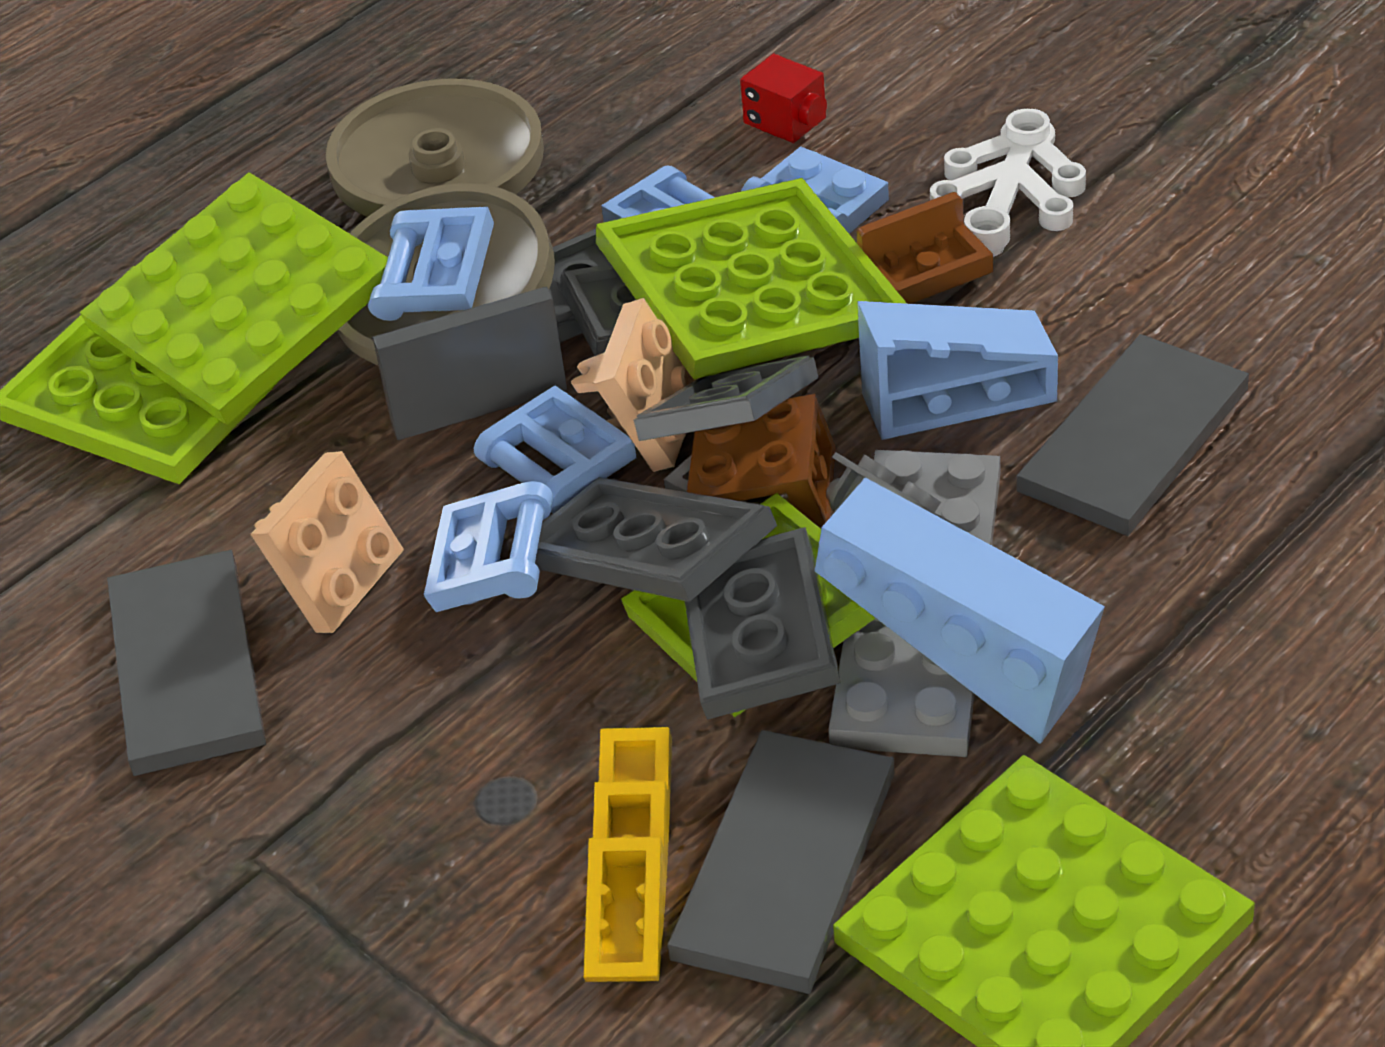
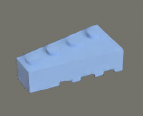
(963, 604)

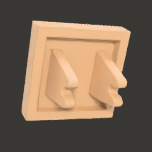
(636, 375)
(327, 542)

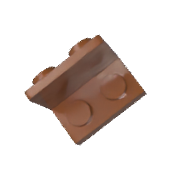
(777, 453)

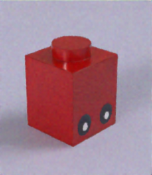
(783, 98)

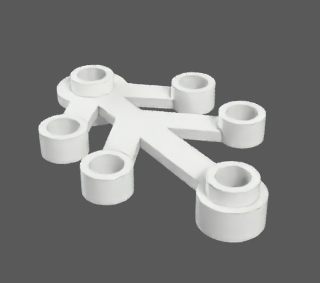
(1021, 138)

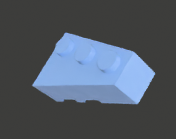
(951, 364)

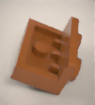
(926, 248)

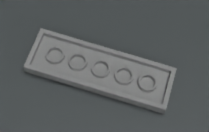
(888, 689)

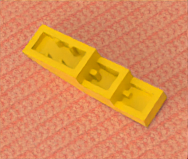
(628, 856)

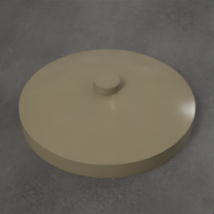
(431, 138)
(515, 260)

